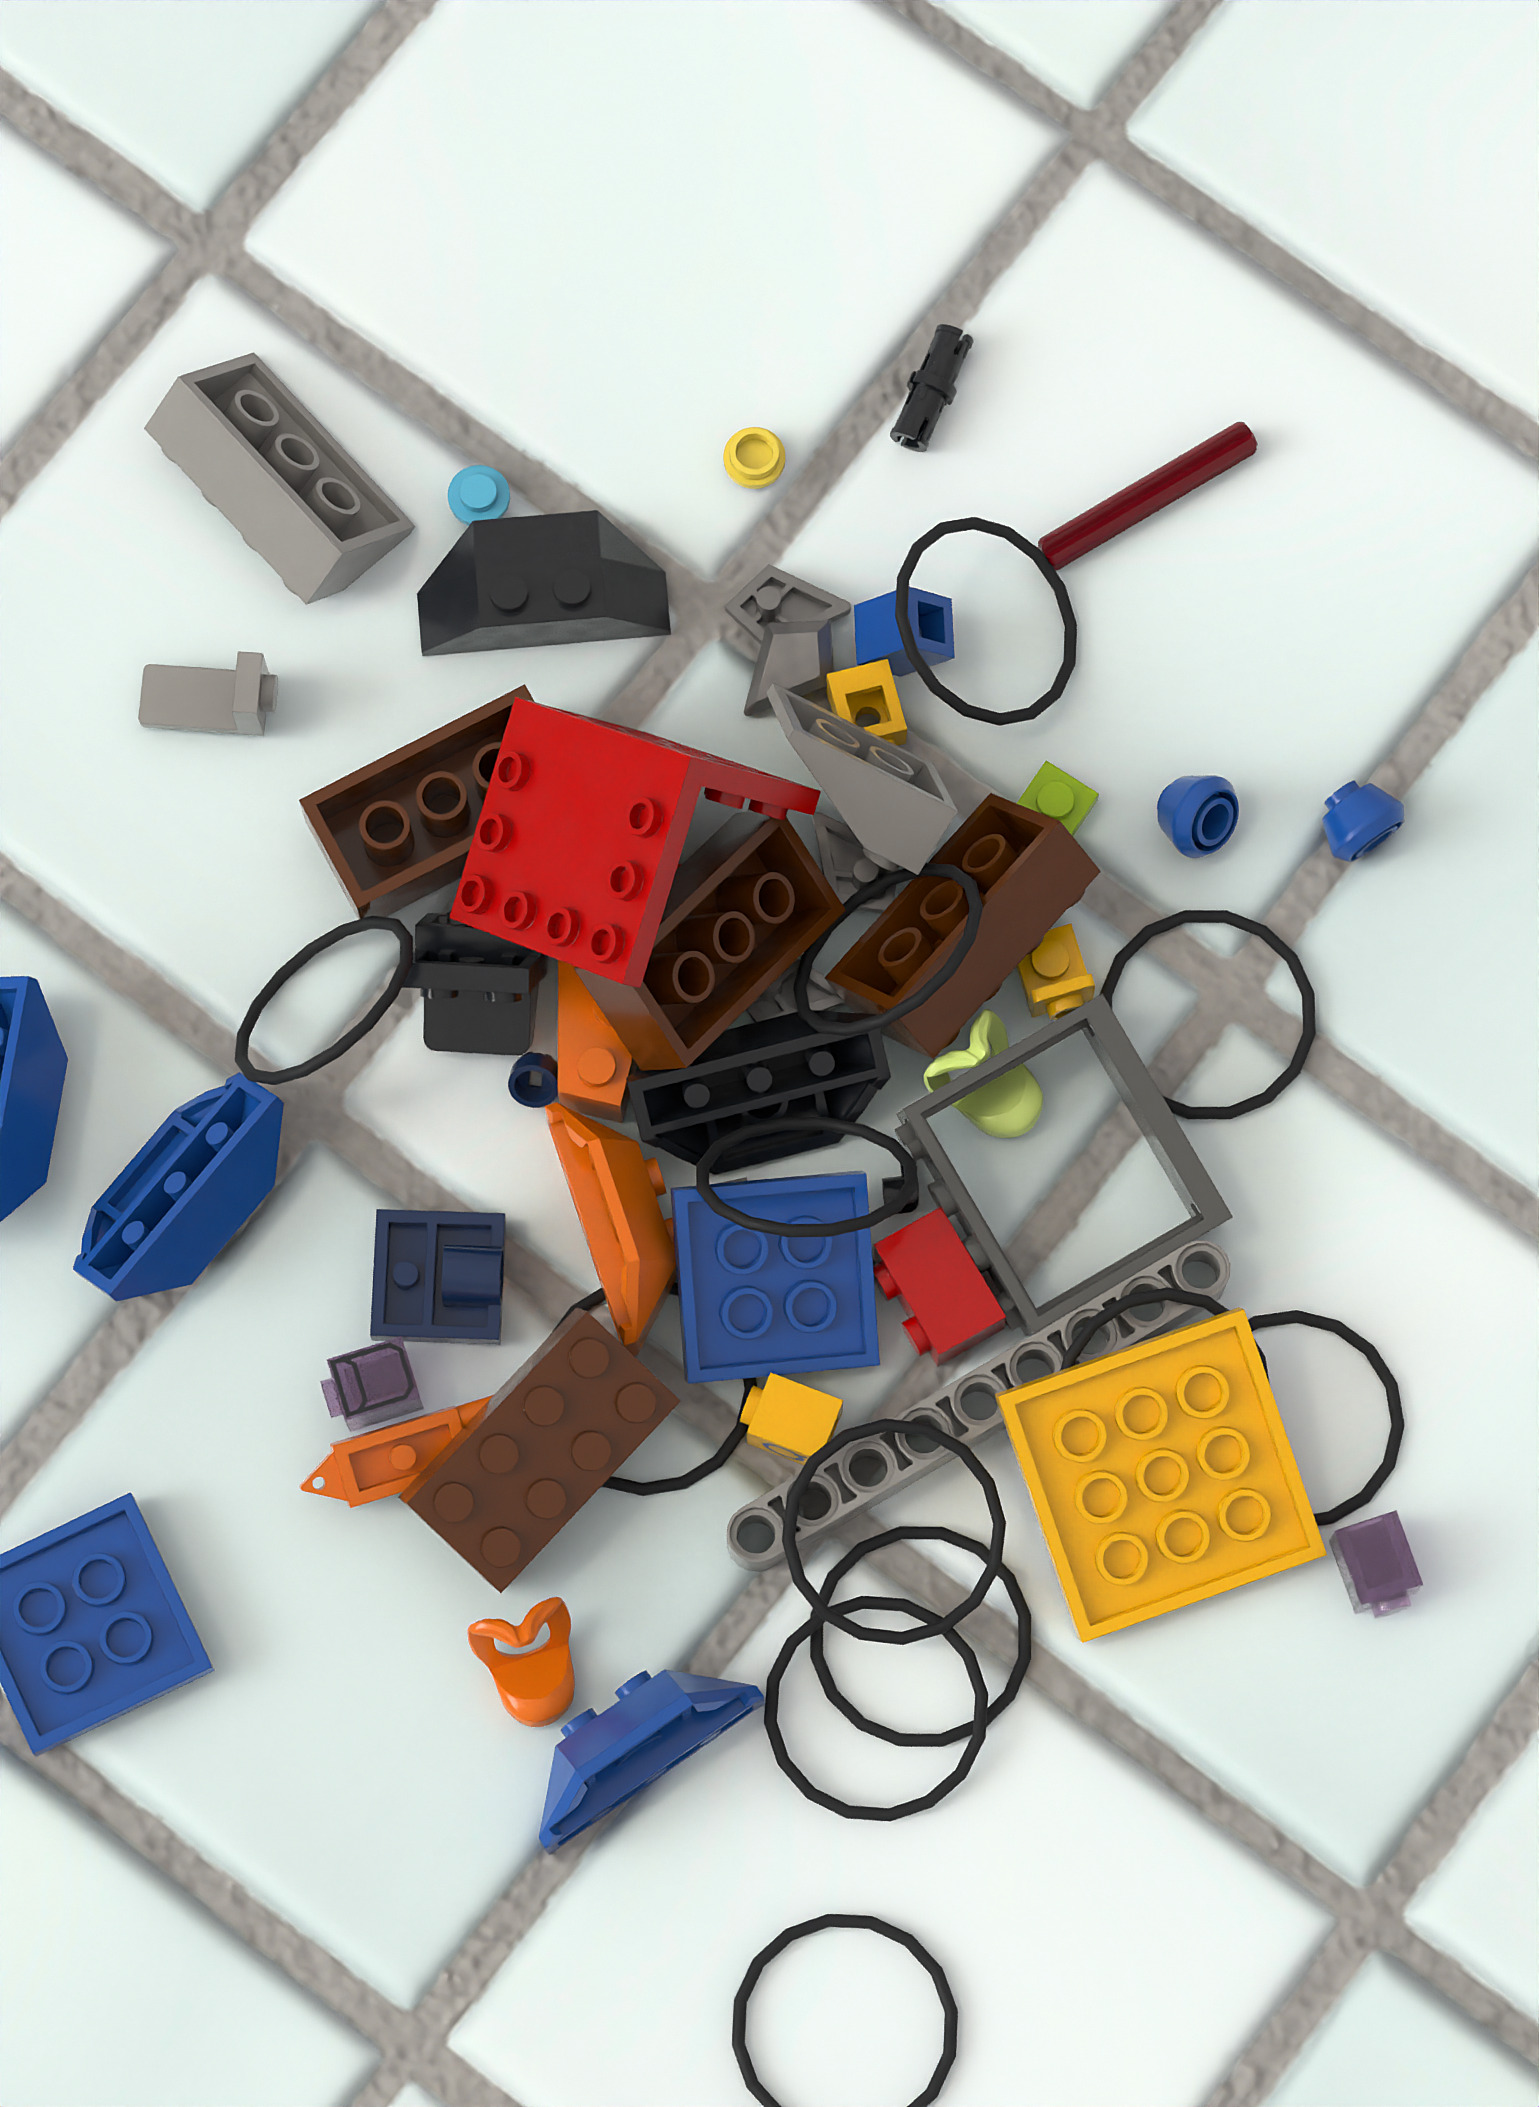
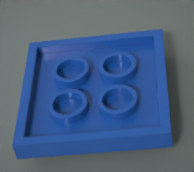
(771, 1299)
(91, 1626)

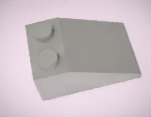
(878, 788)

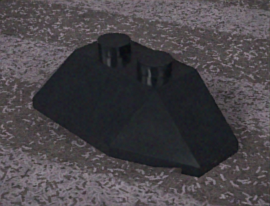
(541, 586)
(756, 1077)

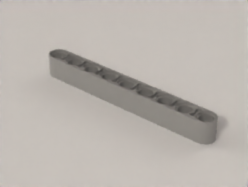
(945, 1411)

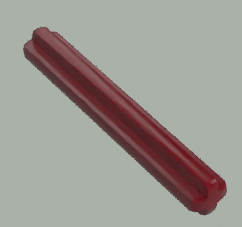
(1148, 495)

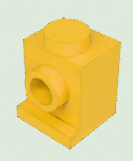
(868, 691)

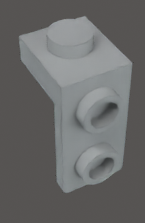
(209, 697)

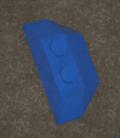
(30, 1089)
(184, 1192)
(634, 1744)

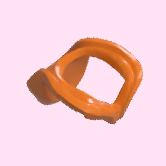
(534, 1684)

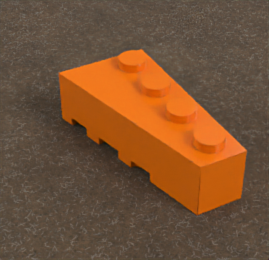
(590, 1053)

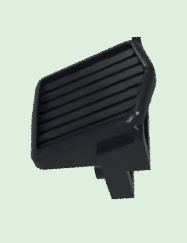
(474, 988)

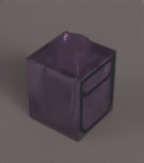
(372, 1385)
(1376, 1565)

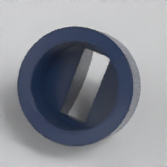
(520, 1076)

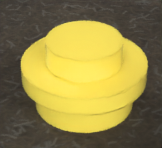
(754, 458)

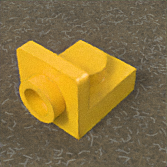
(1055, 975)

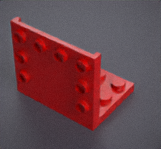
(591, 833)

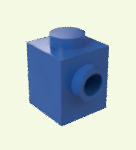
(880, 639)

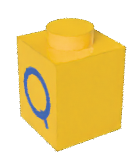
(790, 1418)

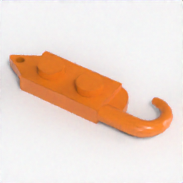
(388, 1457)

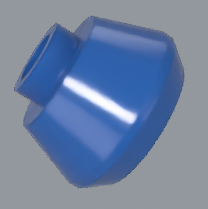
(1198, 813)
(1360, 819)

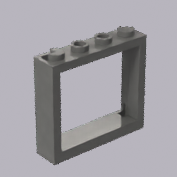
(1148, 1111)

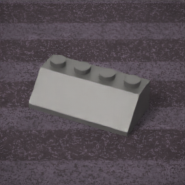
(277, 476)

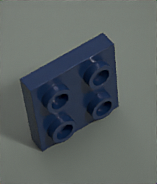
(438, 1276)

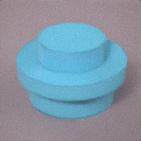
(478, 494)

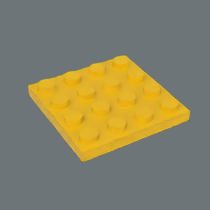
(1161, 1474)

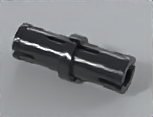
(931, 388)

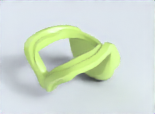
(1003, 1106)

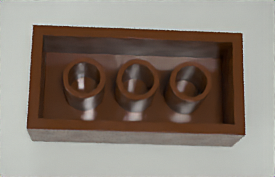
(411, 815)
(1026, 881)
(725, 935)
(539, 1449)

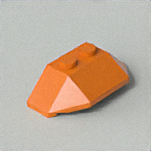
(619, 1218)

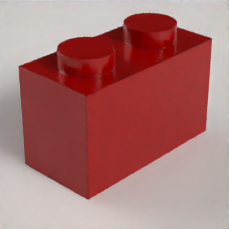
(936, 1287)

